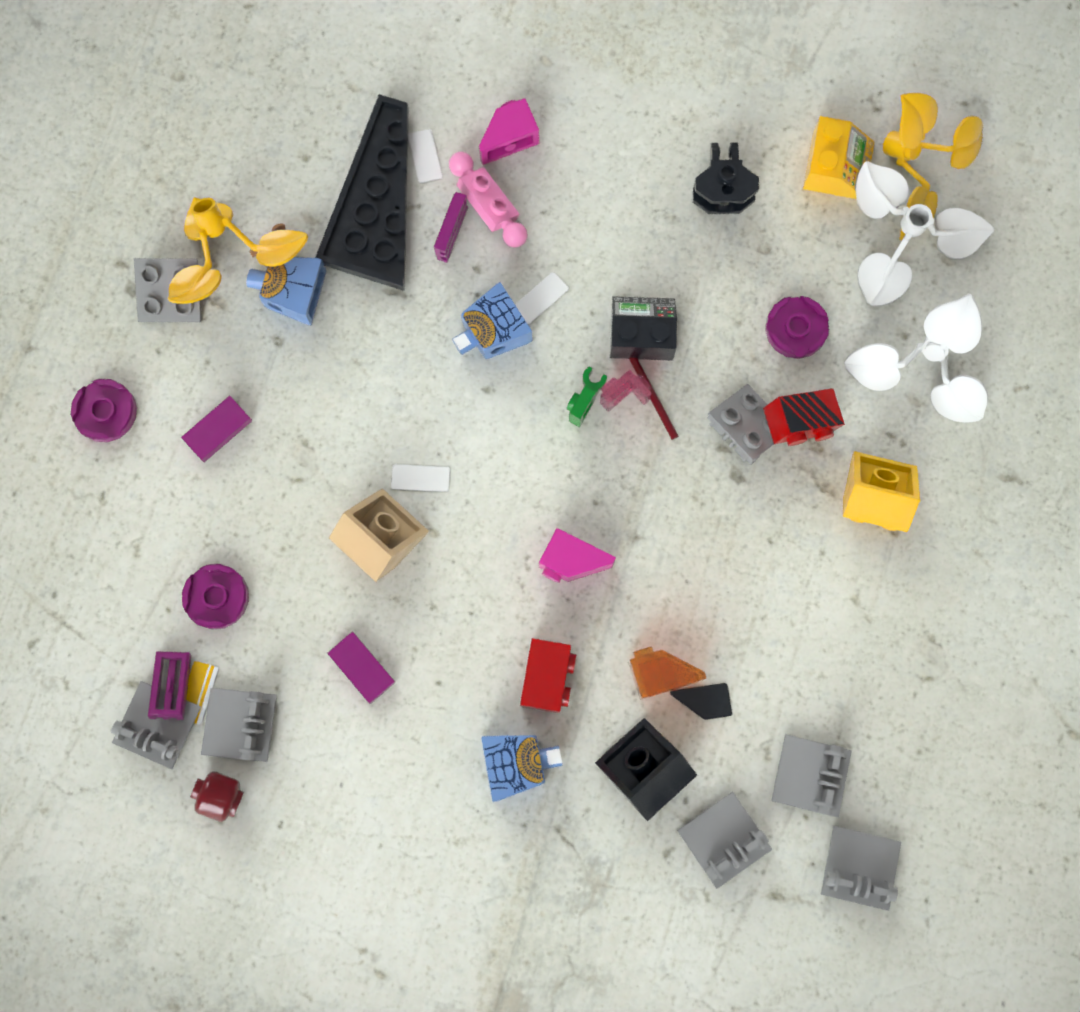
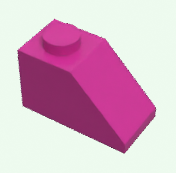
(509, 131)
(572, 558)

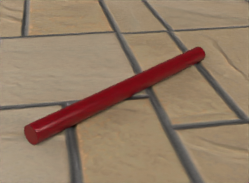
(655, 400)

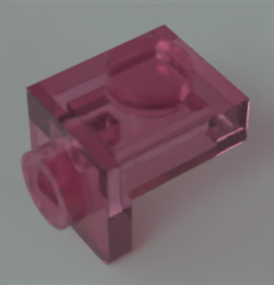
(616, 390)

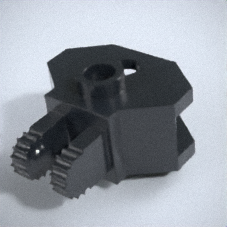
(725, 183)

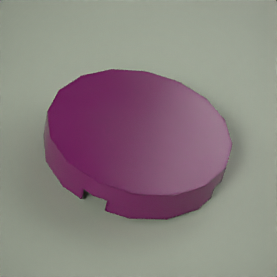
(797, 327)
(103, 410)
(215, 596)

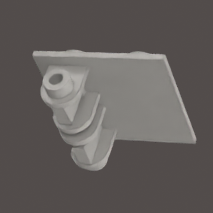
(152, 291)
(744, 423)
(238, 724)
(153, 738)
(811, 775)
(724, 840)
(861, 868)

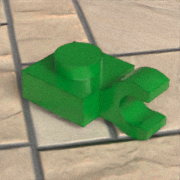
(581, 403)

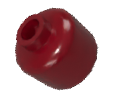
(217, 796)

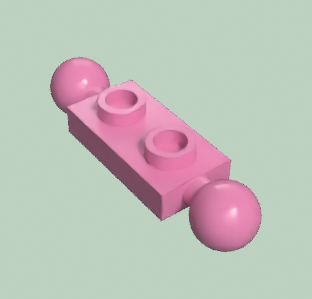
(488, 199)

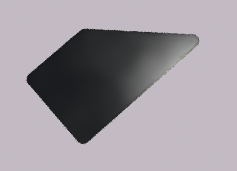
(706, 701)

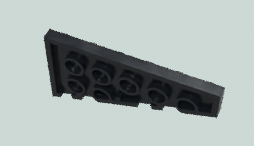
(370, 215)

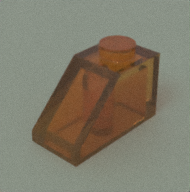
(661, 672)

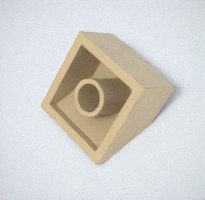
(377, 534)

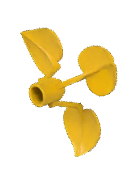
(917, 119)
(209, 219)

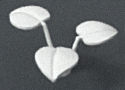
(885, 189)
(948, 326)

